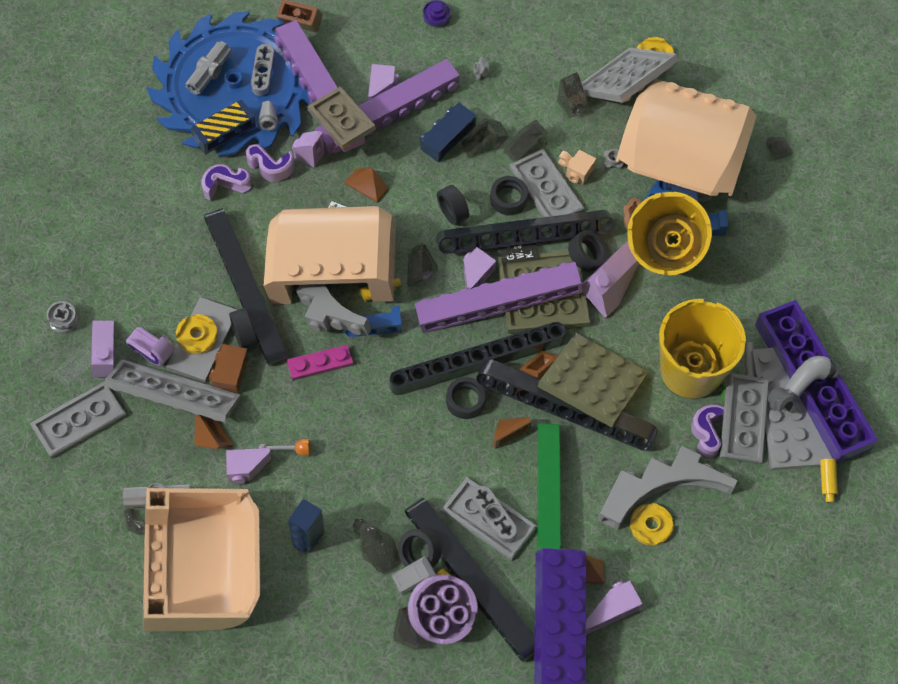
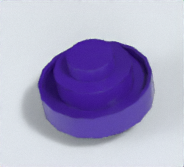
(436, 13)

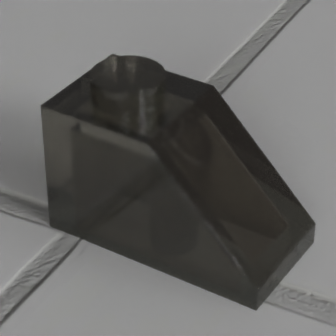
(572, 95)
(484, 138)
(527, 141)

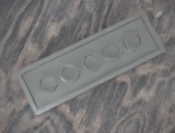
(172, 390)

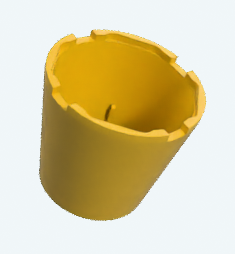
(666, 217)
(699, 347)

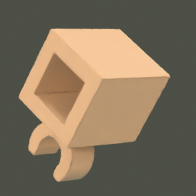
(579, 167)

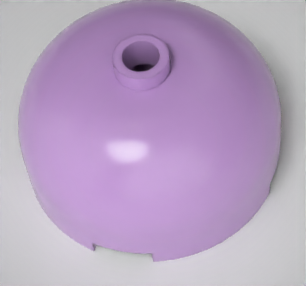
(435, 613)

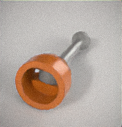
(302, 447)

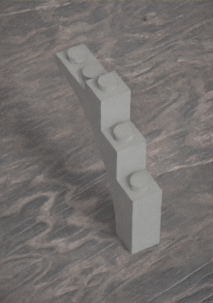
(327, 312)
(658, 476)

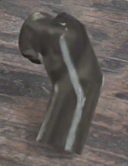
(134, 525)

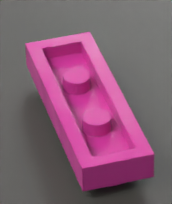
(320, 362)

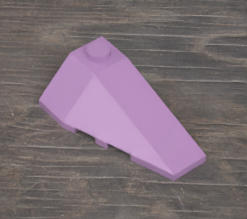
(610, 281)

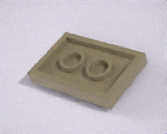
(341, 117)

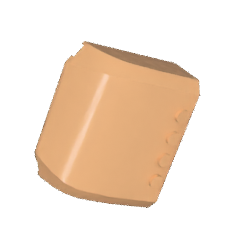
(687, 138)
(330, 249)
(200, 559)

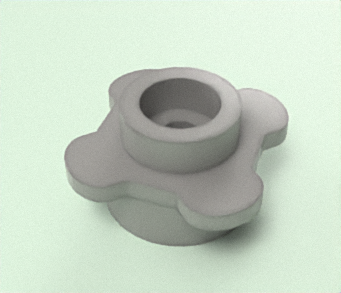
(481, 68)
(609, 154)

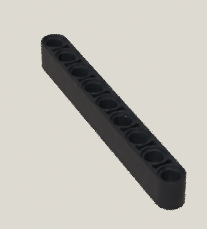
(516, 227)
(245, 286)
(470, 365)
(526, 390)
(465, 568)

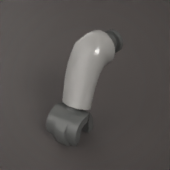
(811, 370)

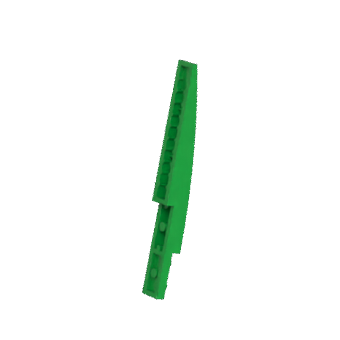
(548, 487)

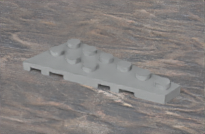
(789, 437)

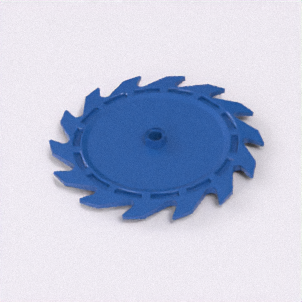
(220, 93)

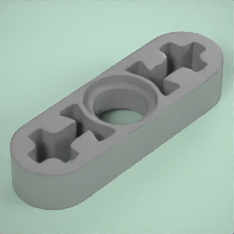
(265, 77)
(480, 505)

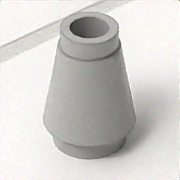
(268, 117)

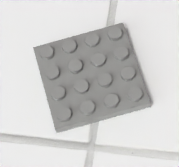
(628, 74)

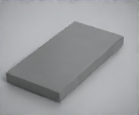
(546, 185)
(200, 365)
(744, 418)
(78, 419)
(464, 512)

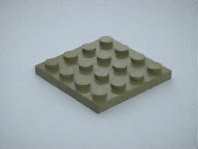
(569, 310)
(593, 379)

